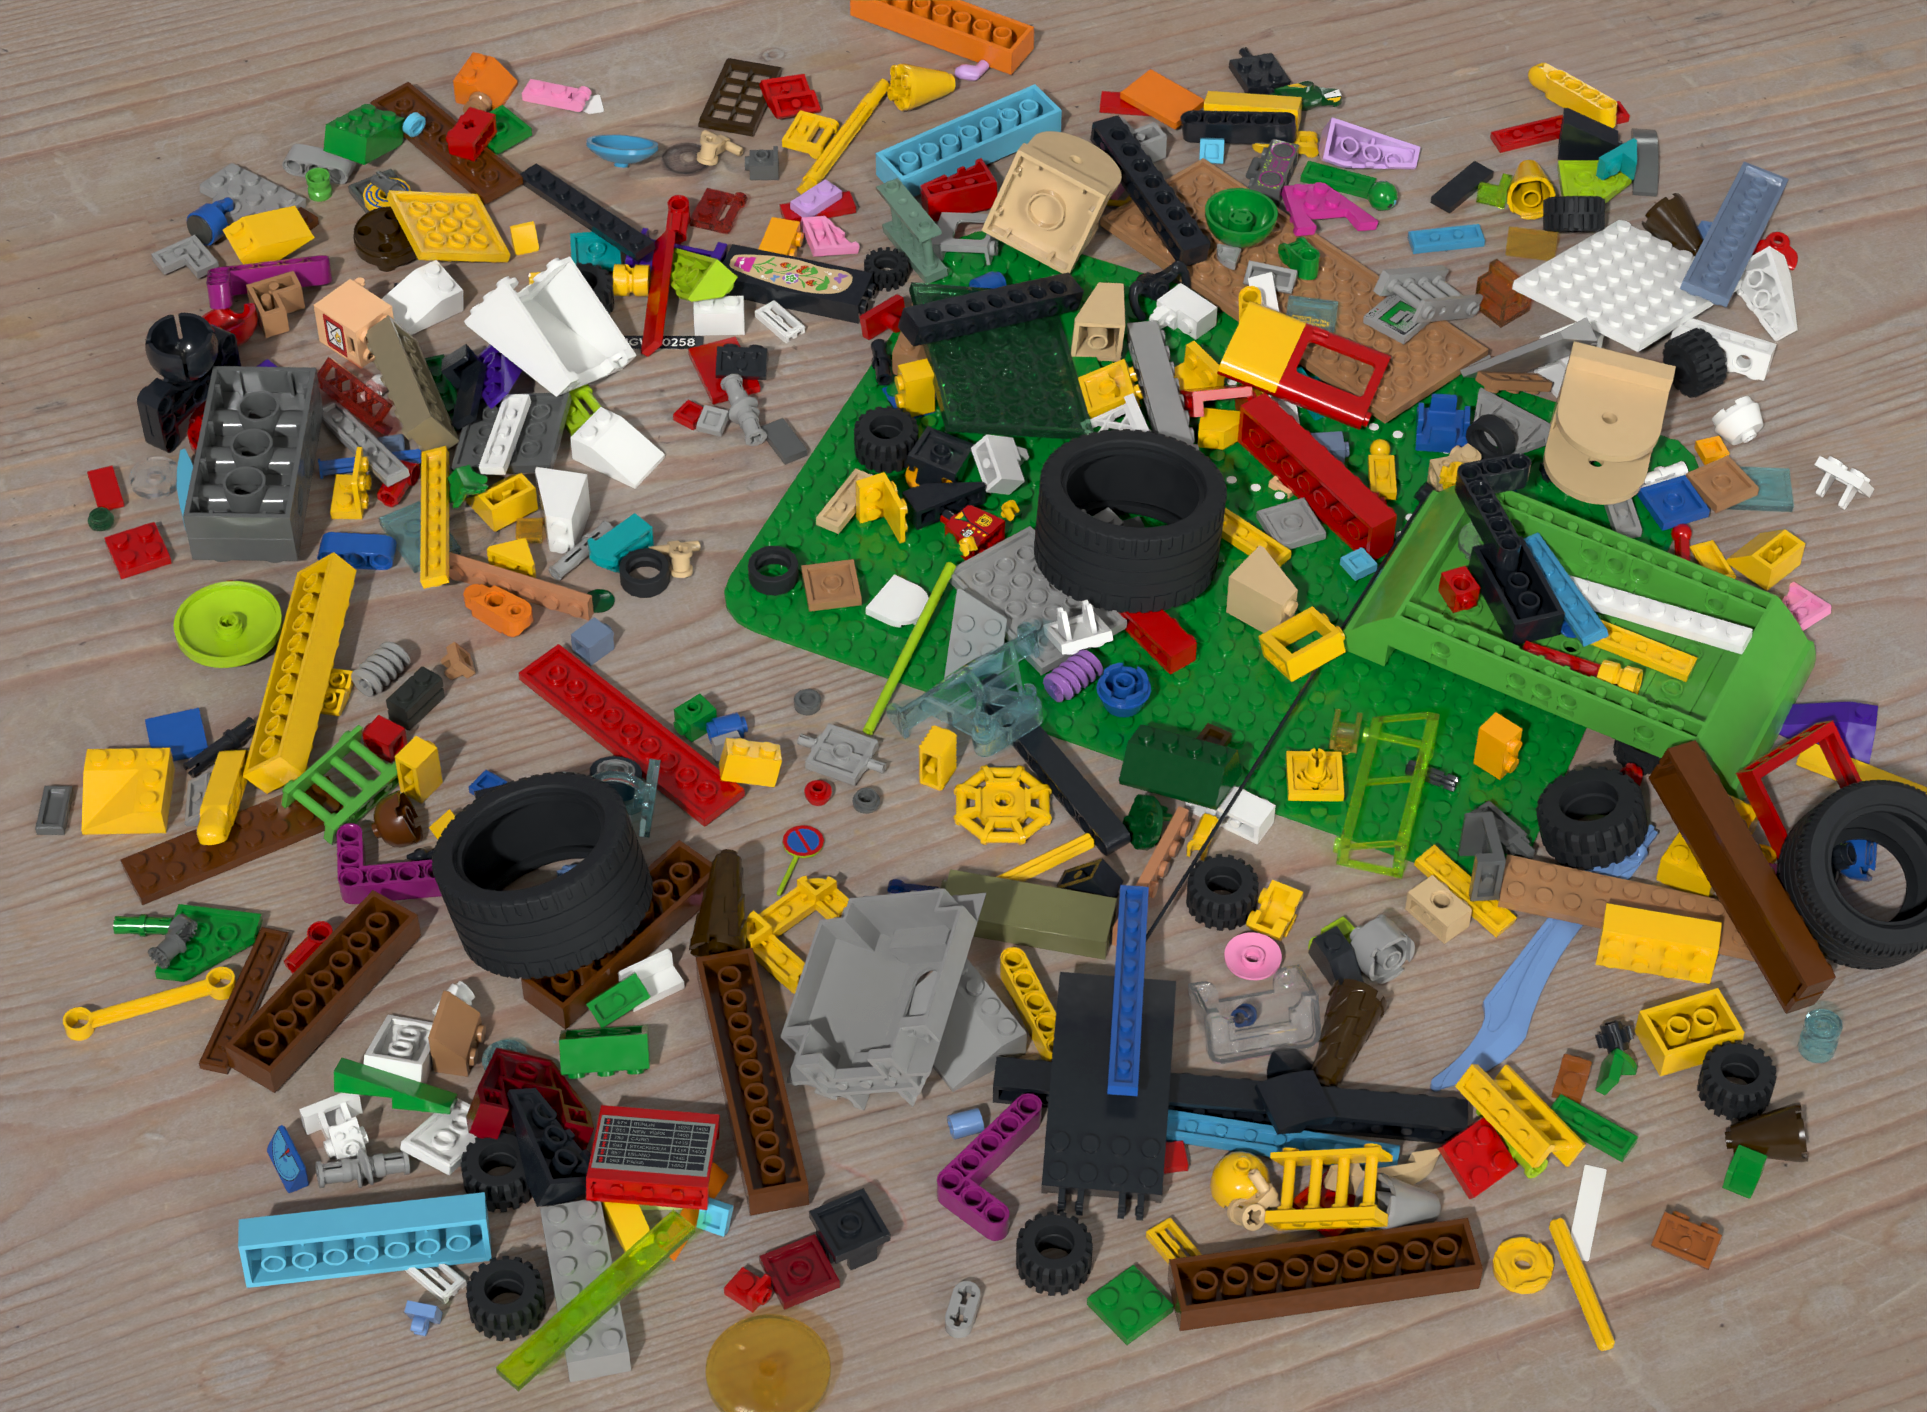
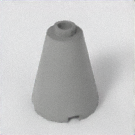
(1402, 1202)

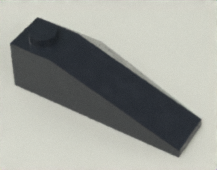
(550, 1156)

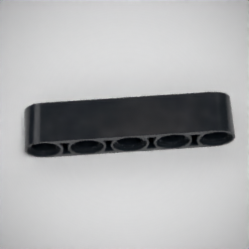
(1239, 126)

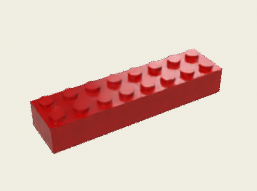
(1316, 475)

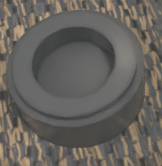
(807, 702)

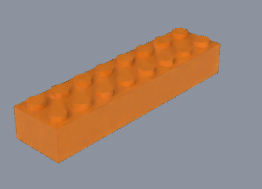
(953, 28)

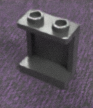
(1482, 840)

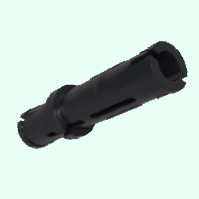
(230, 740)

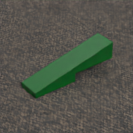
(405, 1093)

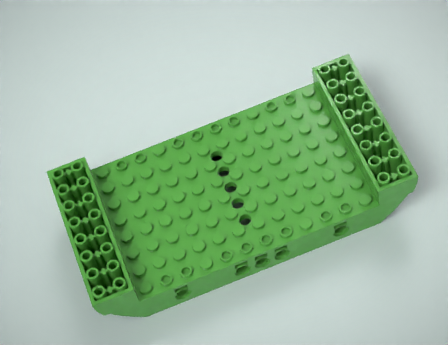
(1728, 703)

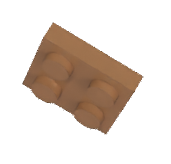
(1722, 484)
(831, 585)

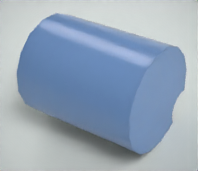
(965, 1123)

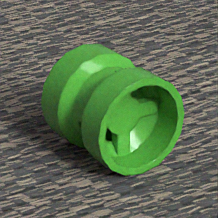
(318, 184)

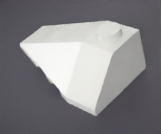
(1770, 292)

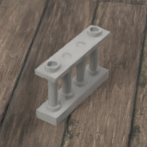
(1428, 293)

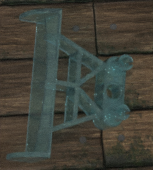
(988, 736)

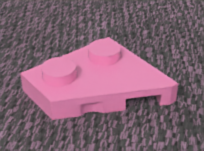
(826, 238)
(1805, 606)

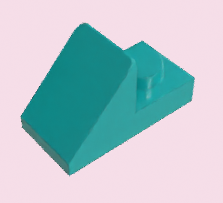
(1619, 159)

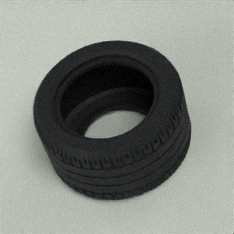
(1874, 812)

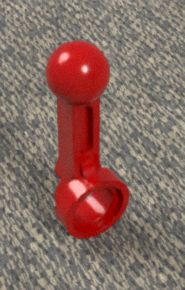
(1681, 535)

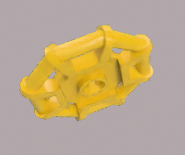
(1002, 784)

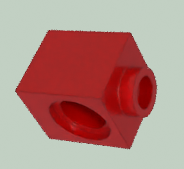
(1459, 589)
(384, 738)

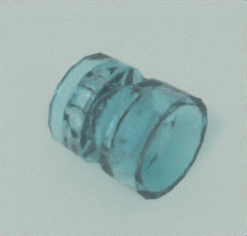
(1820, 1036)

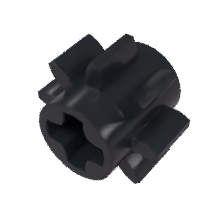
(1614, 1036)

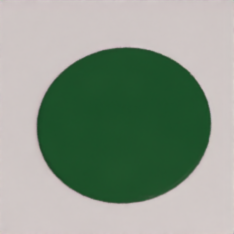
(602, 600)

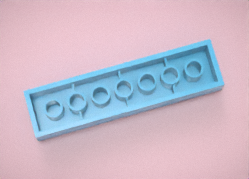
(983, 133)
(364, 1240)

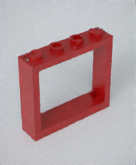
(1750, 777)

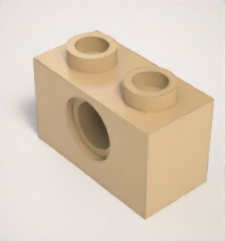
(1438, 909)

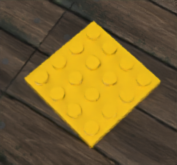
(448, 226)

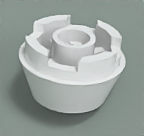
(1739, 421)

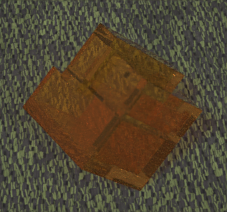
(1500, 301)

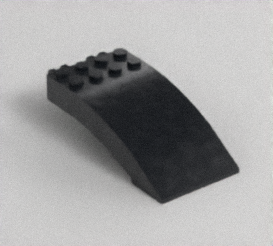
(1100, 1139)

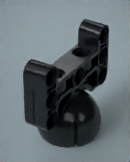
(186, 373)

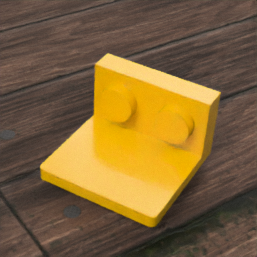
(1198, 369)
(350, 491)
(879, 498)

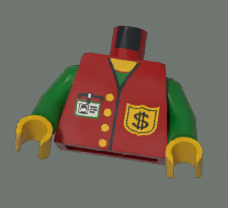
(975, 528)

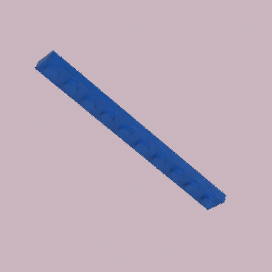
(1128, 991)

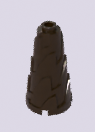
(721, 919)
(1346, 1027)

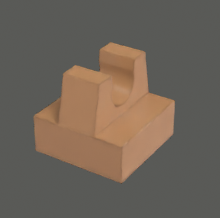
(458, 662)

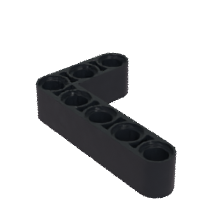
(1476, 490)

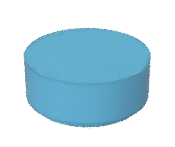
(414, 124)

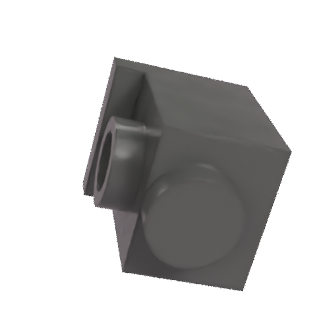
(763, 164)

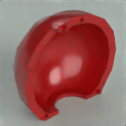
(239, 324)

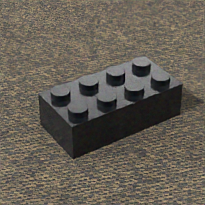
(1518, 597)

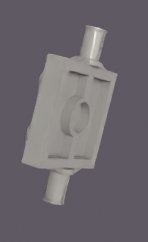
(841, 754)

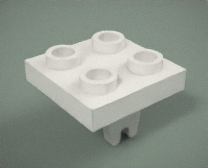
(1837, 471)
(1077, 632)

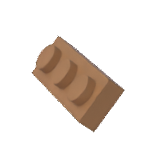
(1513, 382)

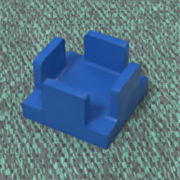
(1441, 424)

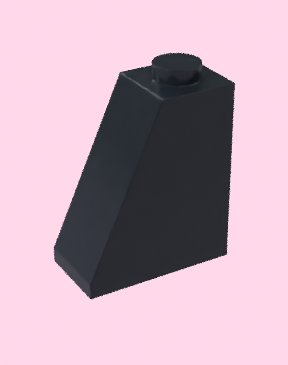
(1584, 137)

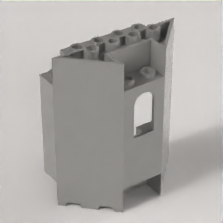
(858, 988)

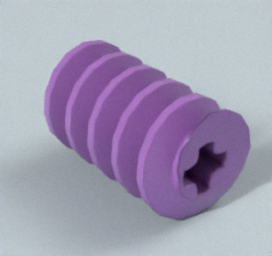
(1072, 675)

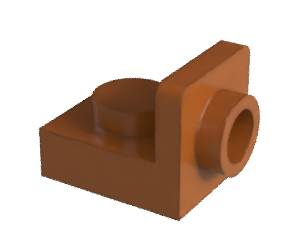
(1572, 1078)

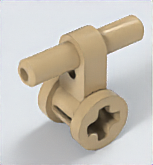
(713, 145)
(680, 556)
(1254, 1207)

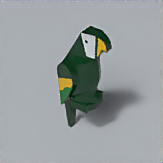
(1311, 95)

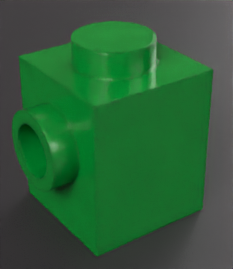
(693, 716)

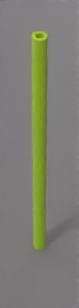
(909, 649)

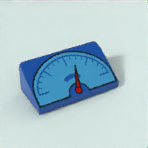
(287, 1161)

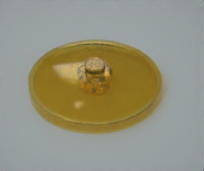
(768, 1366)

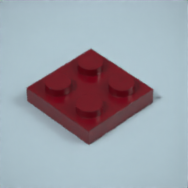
(799, 1271)

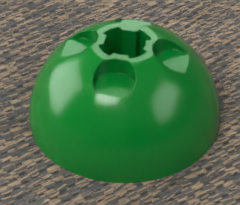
(1240, 216)

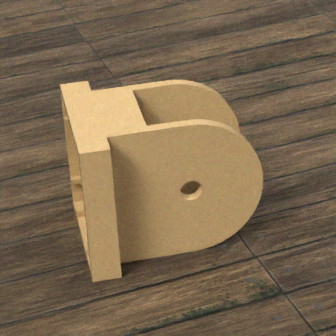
(1053, 198)
(1607, 414)

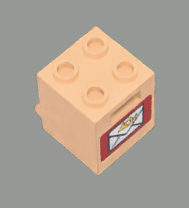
(346, 317)

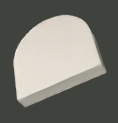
(898, 603)

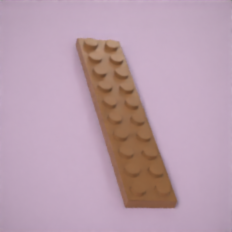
(1583, 895)

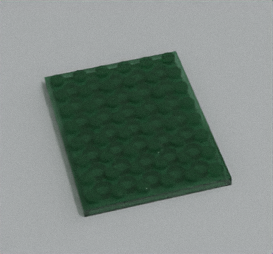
(1005, 377)

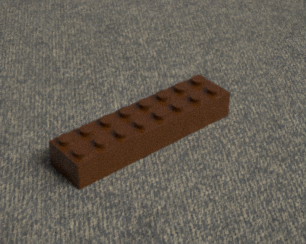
(677, 895)
(323, 991)

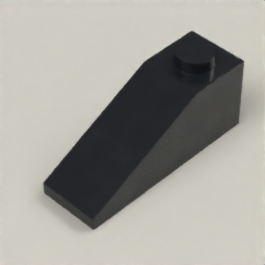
(930, 500)

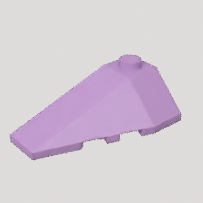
(1363, 148)

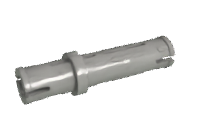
(578, 553)

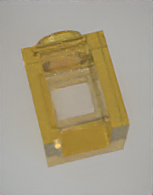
(1345, 736)

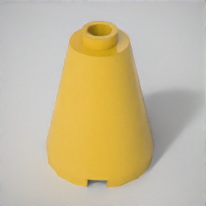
(1529, 190)

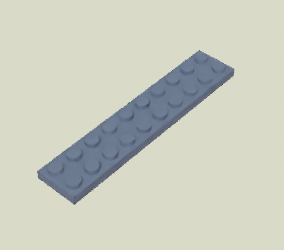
(1734, 234)

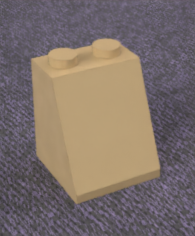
(1101, 324)
(1261, 592)

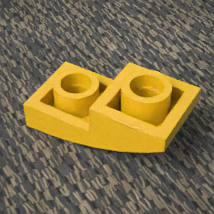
(337, 692)

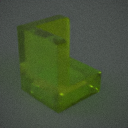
(1494, 194)

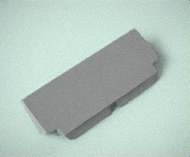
(1537, 352)

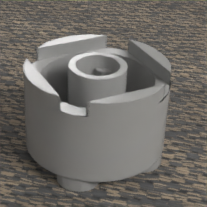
(1381, 949)

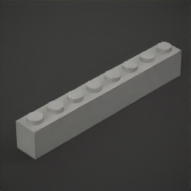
(1157, 381)

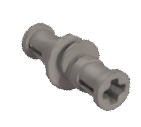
(743, 410)
(362, 1167)

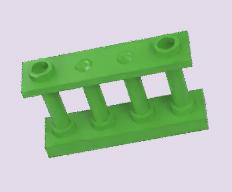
(353, 807)

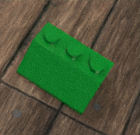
(604, 1051)

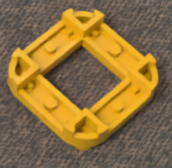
(782, 915)

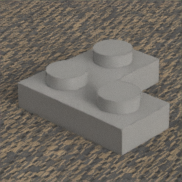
(185, 252)

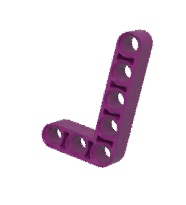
(232, 280)
(391, 880)
(984, 1163)

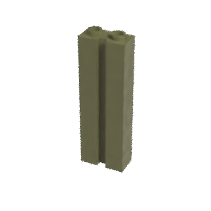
(1038, 914)

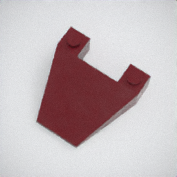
(521, 1071)

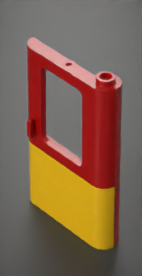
(1269, 351)

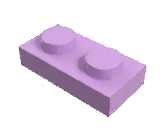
(816, 199)

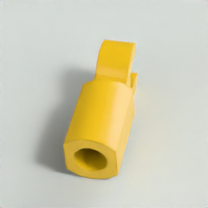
(1204, 828)

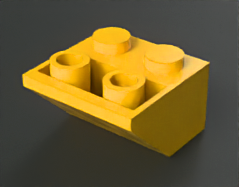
(505, 501)
(1768, 557)

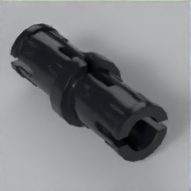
(881, 362)

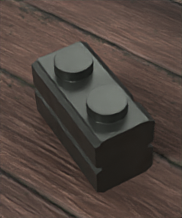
(415, 698)

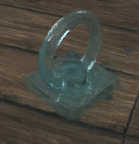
(644, 794)

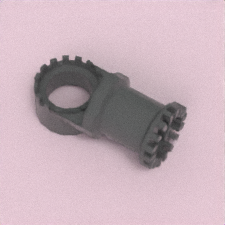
(178, 934)

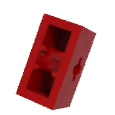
(471, 134)

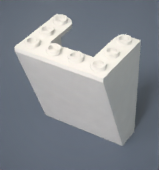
(553, 328)

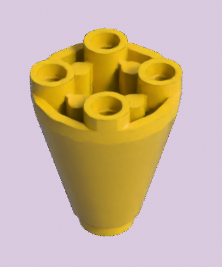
(917, 85)

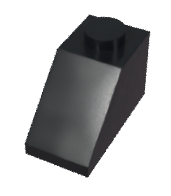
(1092, 878)
(1335, 957)

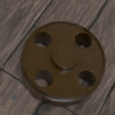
(382, 240)

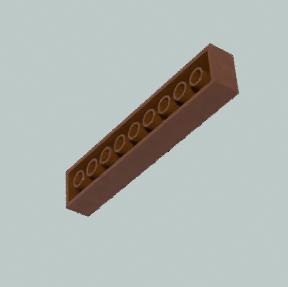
(752, 1082)
(1324, 1274)

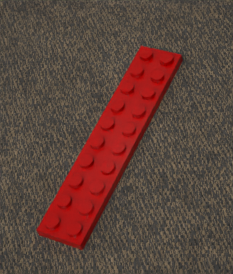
(630, 733)

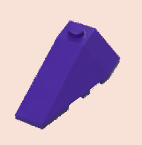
(499, 375)
(1853, 721)

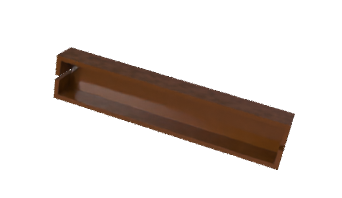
(1741, 877)

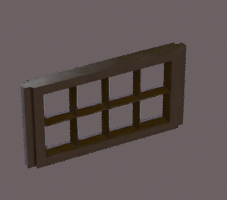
(729, 125)

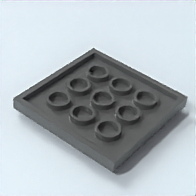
(536, 443)

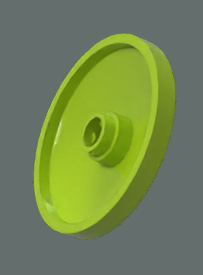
(228, 624)

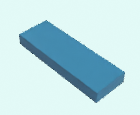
(1446, 238)

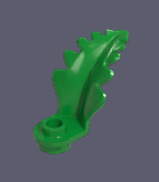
(465, 482)

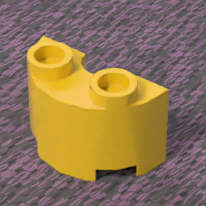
(1277, 910)

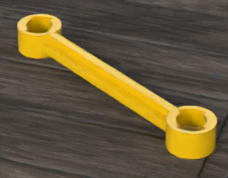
(148, 1004)

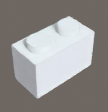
(719, 316)

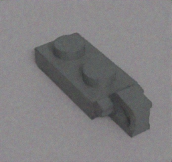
(1511, 835)

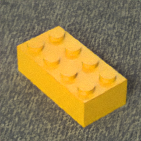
(1681, 870)
(1658, 943)

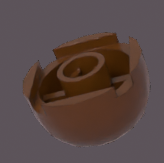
(396, 821)

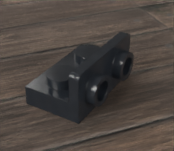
(746, 361)

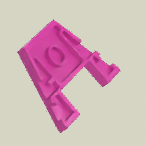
(1322, 202)

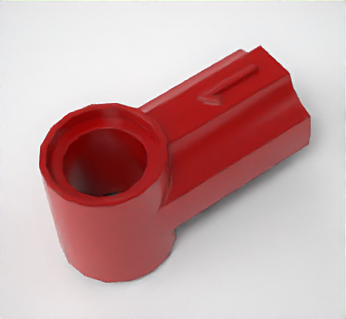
(678, 217)
(393, 494)
(316, 932)

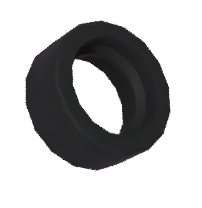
(1497, 430)
(773, 585)
(646, 587)

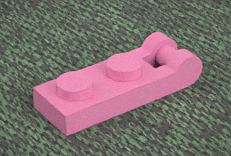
(556, 95)

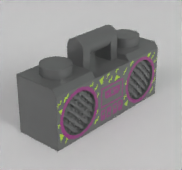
(1276, 167)

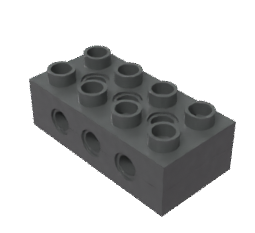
(254, 464)

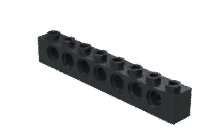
(1151, 192)
(990, 309)

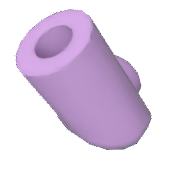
(971, 72)

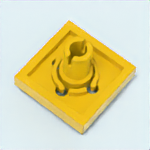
(1314, 770)

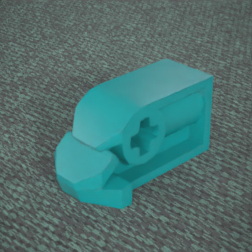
(614, 545)

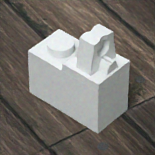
(1186, 311)
(999, 463)

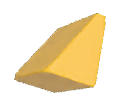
(524, 238)

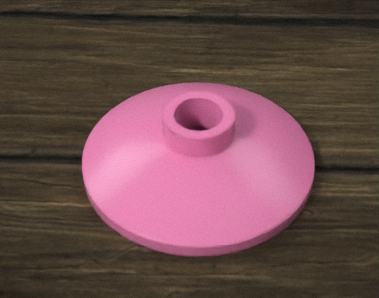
(1254, 948)

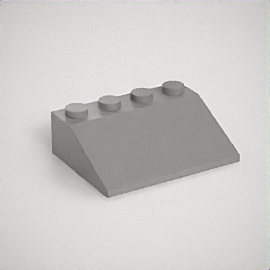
(975, 1030)

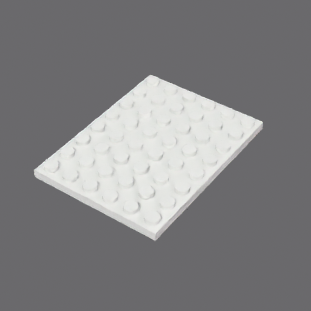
(1621, 283)

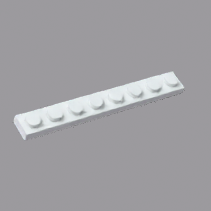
(1665, 616)

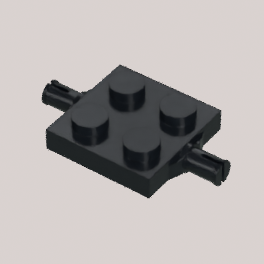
(1258, 73)

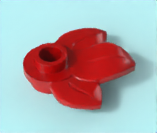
(1784, 247)

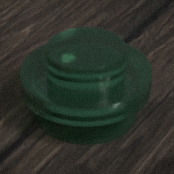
(100, 519)

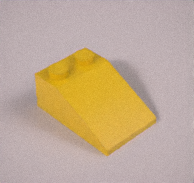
(268, 235)

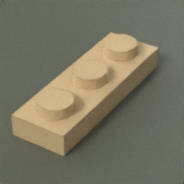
(841, 505)

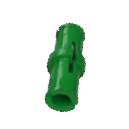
(141, 925)

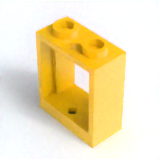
(1309, 657)

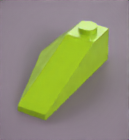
(699, 276)

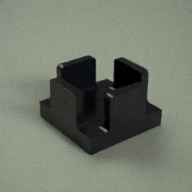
(939, 457)
(850, 1229)

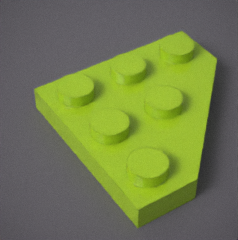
(1580, 179)

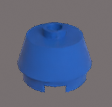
(1123, 689)

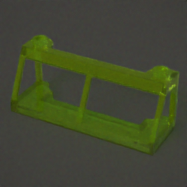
(1370, 737)

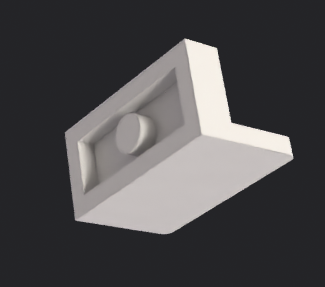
(657, 976)

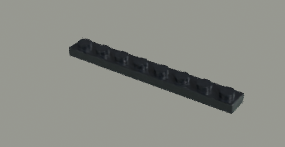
(587, 212)

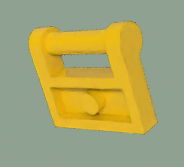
(804, 129)

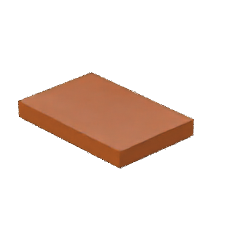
(1161, 98)

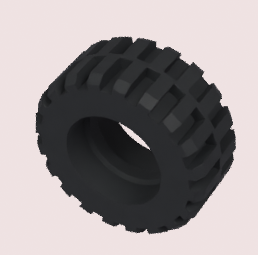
(1595, 841)

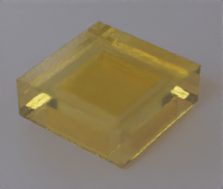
(530, 529)

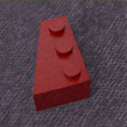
(963, 192)

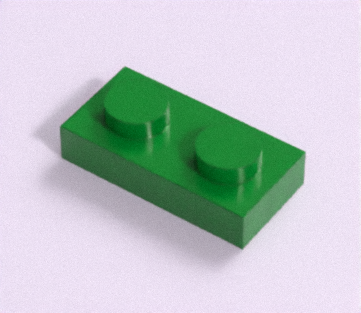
(618, 999)

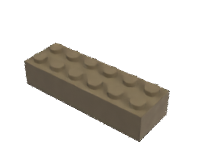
(410, 386)

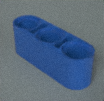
(360, 550)

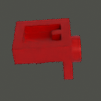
(749, 1289)

